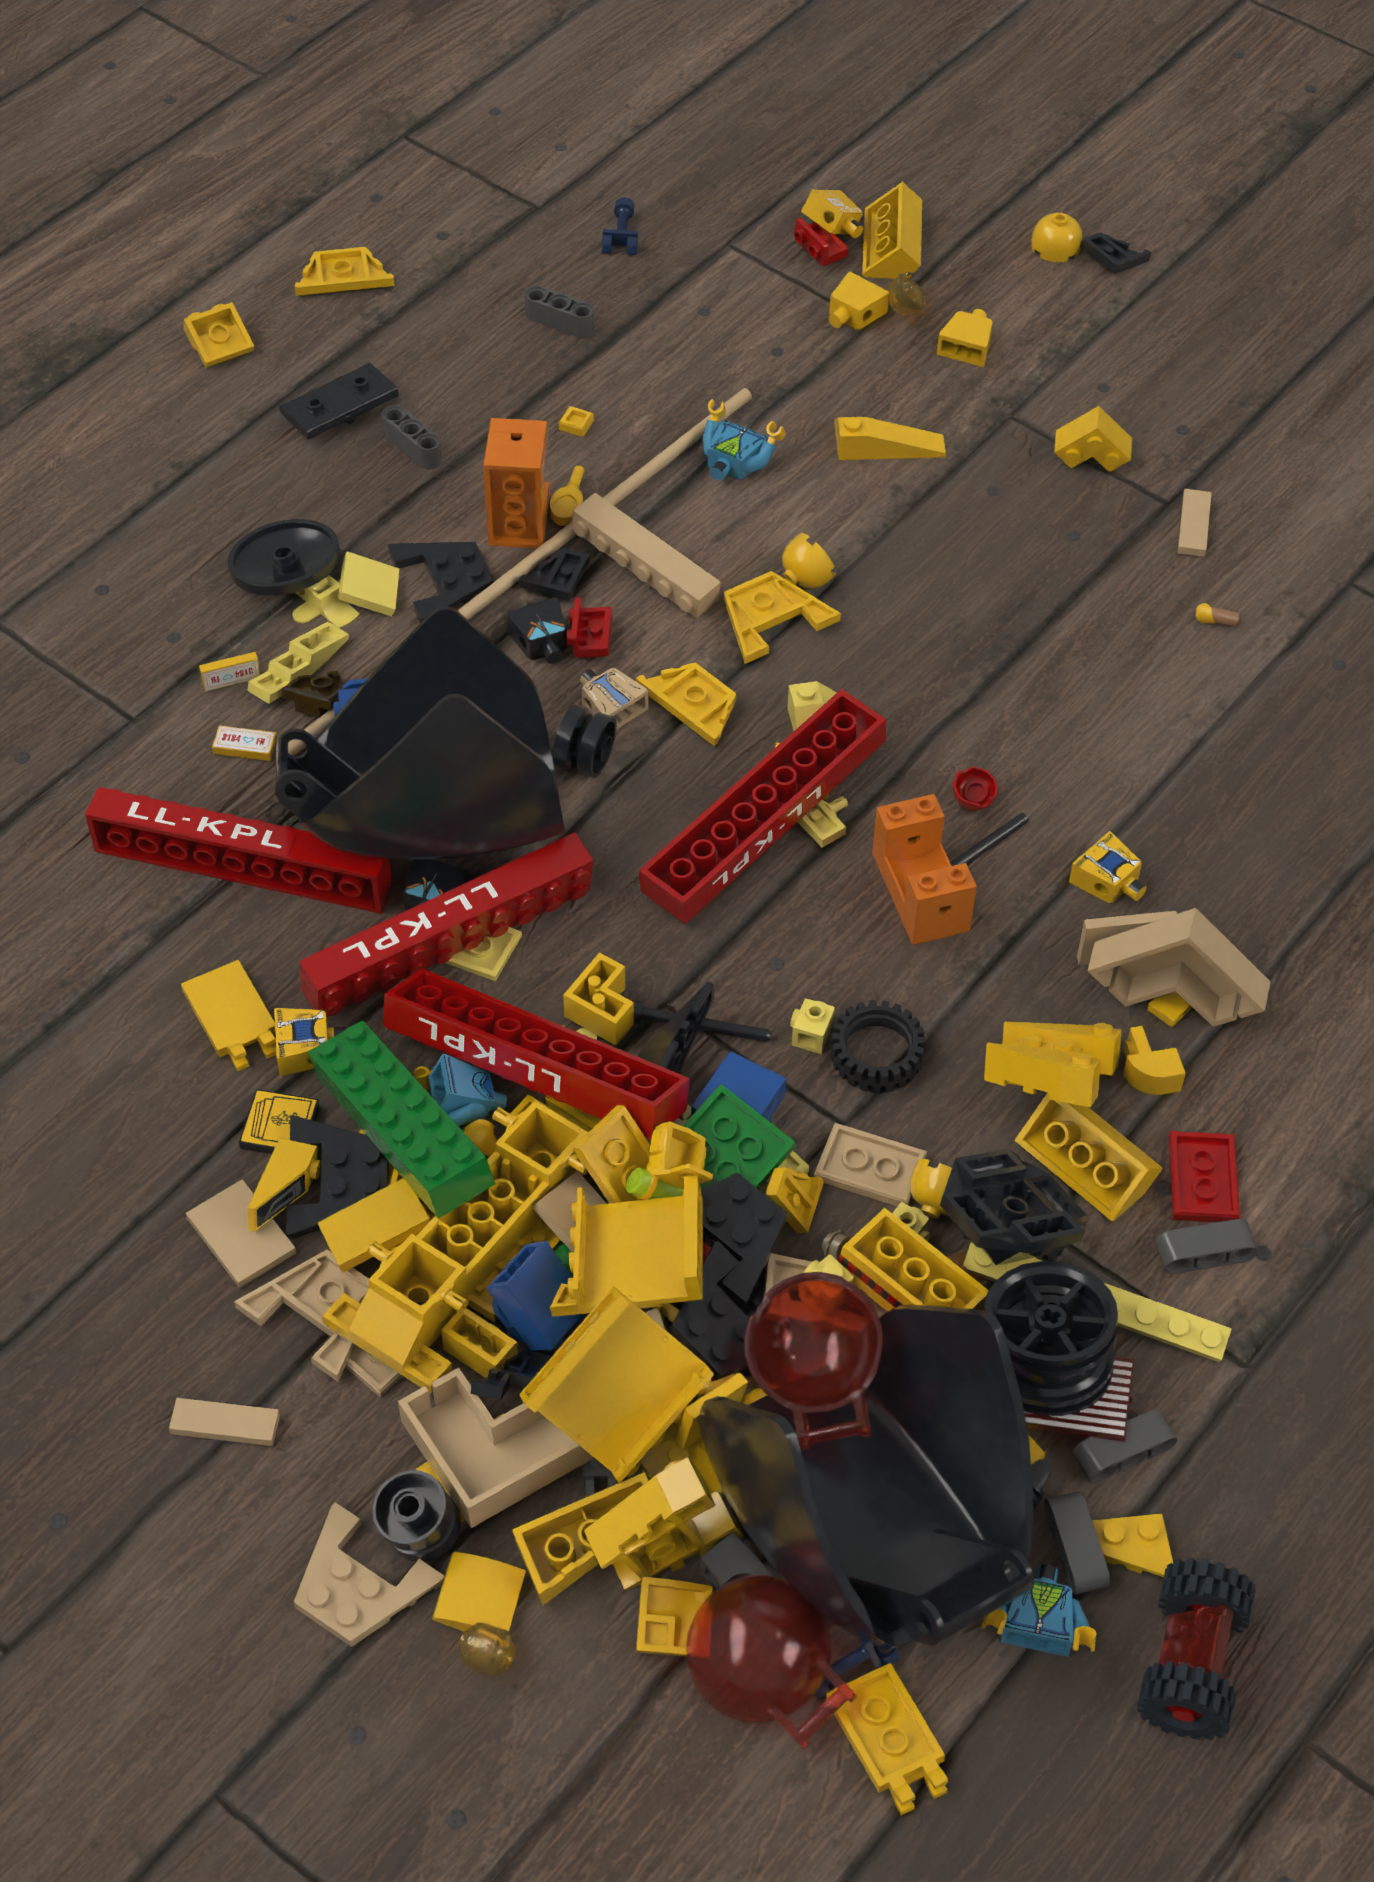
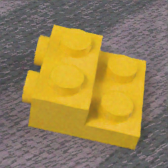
(218, 334)

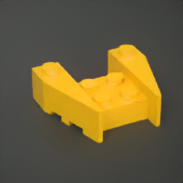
(1054, 1059)
(662, 1525)

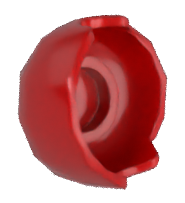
(974, 789)

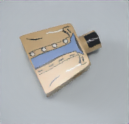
(613, 695)

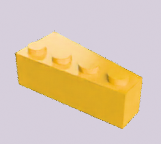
(556, 1543)

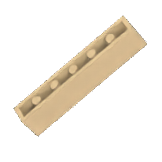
(646, 555)

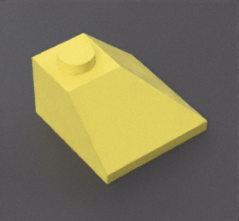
(805, 700)

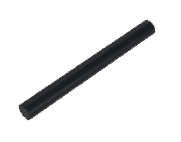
(991, 840)

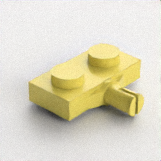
(823, 823)

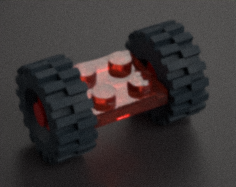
(1186, 1685)

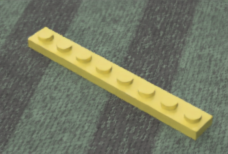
(1134, 1313)

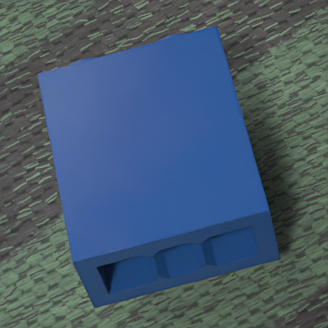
(750, 1082)
(524, 1297)

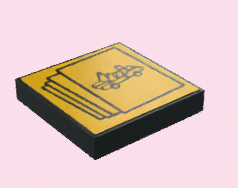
(270, 1119)

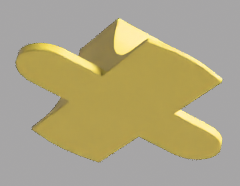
(323, 600)

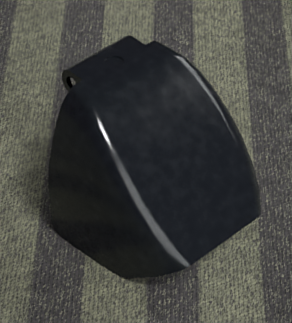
(429, 754)
(904, 1525)

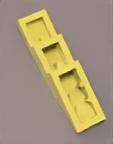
(303, 658)

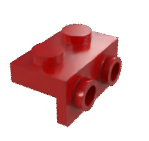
(819, 242)
(590, 630)

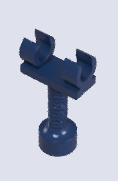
(623, 210)
(865, 1651)

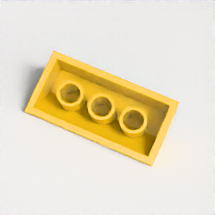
(892, 234)
(1088, 1155)

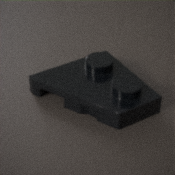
(558, 574)

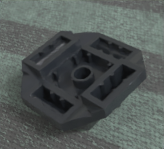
(1011, 1207)

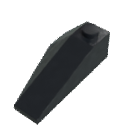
(674, 1041)

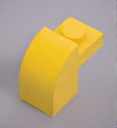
(1150, 1070)

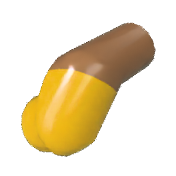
(1212, 615)

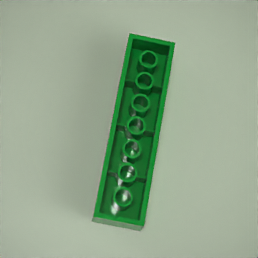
(401, 1119)

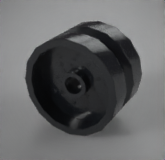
(584, 741)

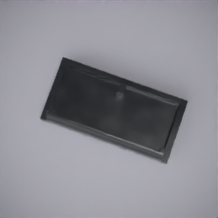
(339, 401)

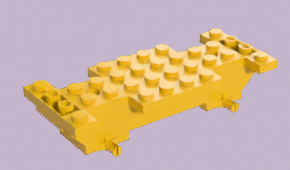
(463, 1250)

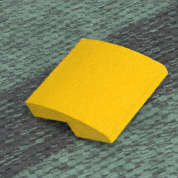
(477, 1592)

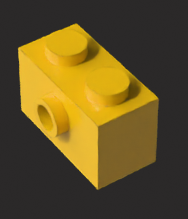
(477, 1342)

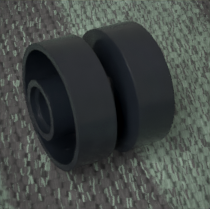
(416, 1515)

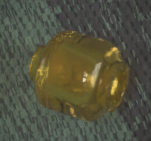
(487, 1649)

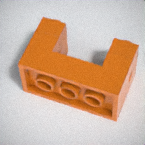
(515, 483)
(925, 888)

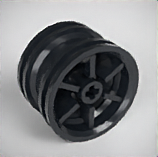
(1051, 1315)

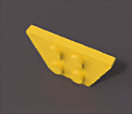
(342, 271)
(693, 698)

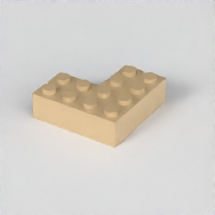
(1181, 956)
(484, 1459)

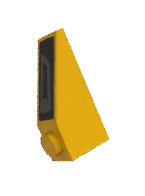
(283, 1181)

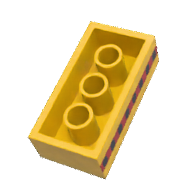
(904, 1269)

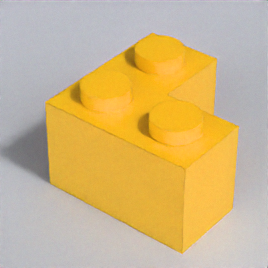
(1093, 436)
(597, 1001)

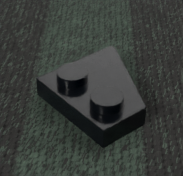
(1113, 253)

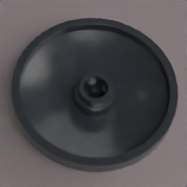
(284, 557)

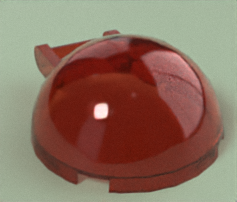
(816, 1351)
(763, 1655)

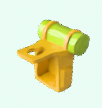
(673, 1154)

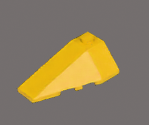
(876, 439)

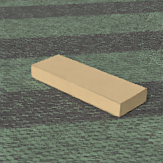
(1194, 522)
(224, 1421)

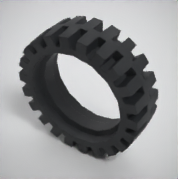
(877, 1075)

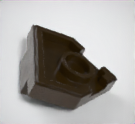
(314, 695)

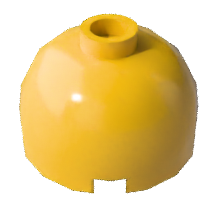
(1057, 237)
(806, 563)
(928, 1186)

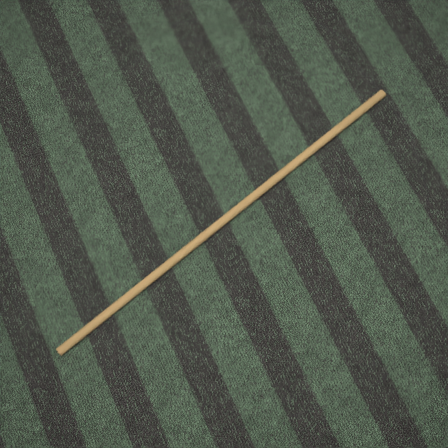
(562, 537)

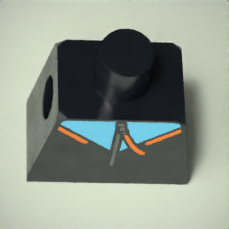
(539, 630)
(430, 879)

